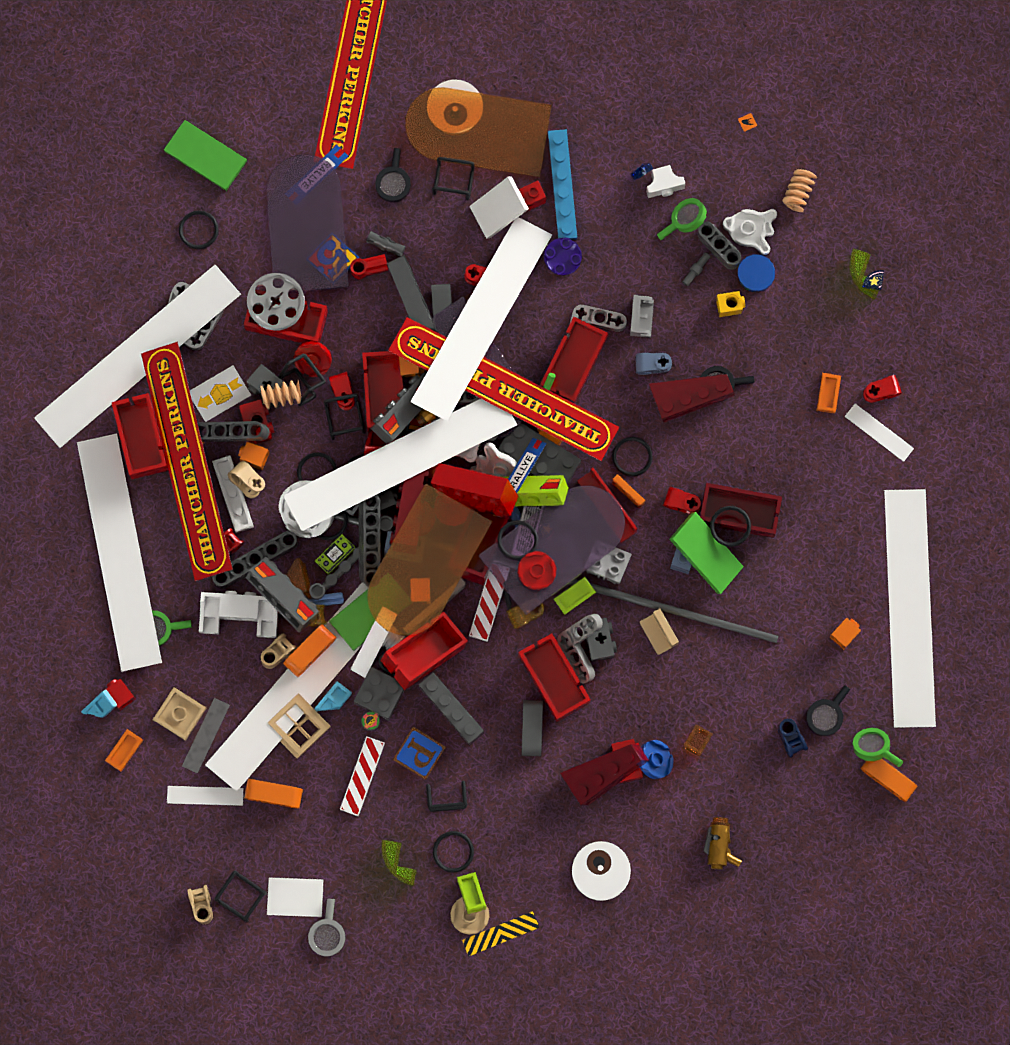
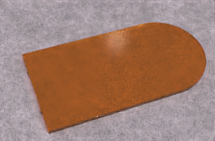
(480, 129)
(424, 563)

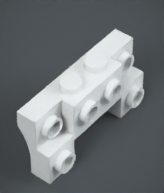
(237, 607)

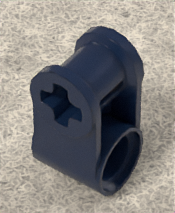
(792, 738)

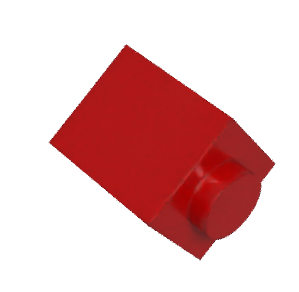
(120, 693)

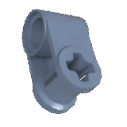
(651, 363)

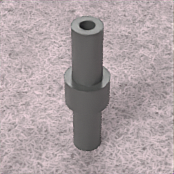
(696, 269)

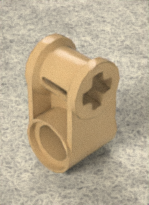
(245, 478)
(278, 651)
(200, 901)

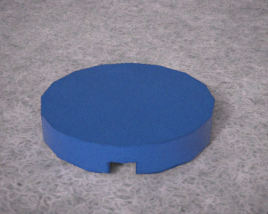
(756, 273)
(659, 757)

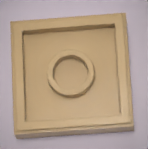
(179, 713)

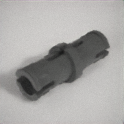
(385, 244)

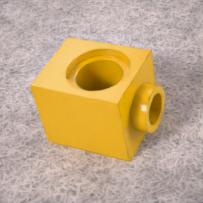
(724, 310)

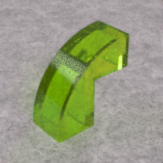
(857, 266)
(391, 856)

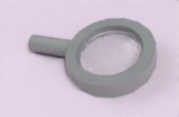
(327, 935)

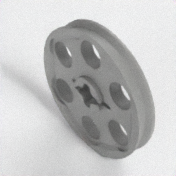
(274, 293)

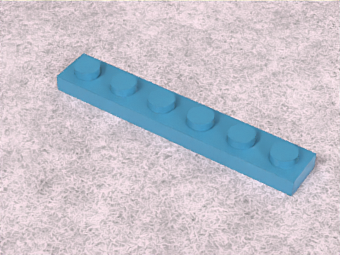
(562, 184)

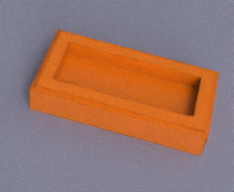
(828, 393)
(628, 491)
(124, 750)

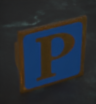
(419, 753)

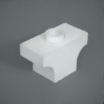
(664, 182)

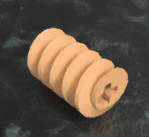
(797, 189)
(281, 394)

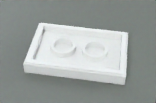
(499, 207)

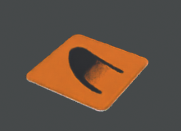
(747, 122)

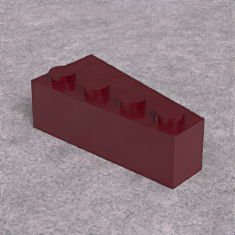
(689, 395)
(410, 491)
(601, 774)

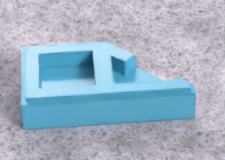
(334, 698)
(101, 705)

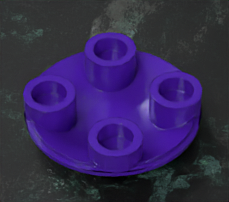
(562, 256)

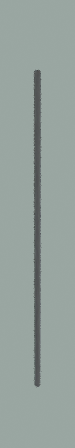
(645, 602)

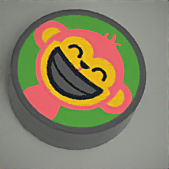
(370, 721)

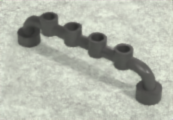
(318, 591)

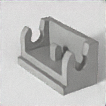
(641, 316)

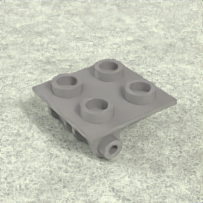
(611, 566)

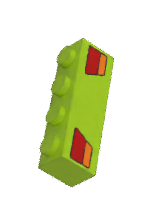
(542, 491)

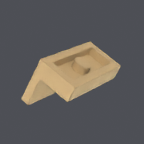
(659, 632)

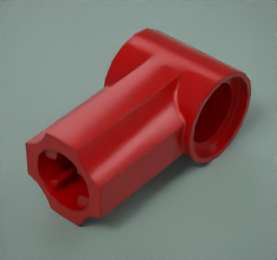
(371, 266)

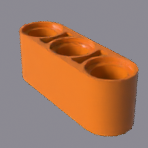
(309, 650)
(890, 778)
(273, 793)

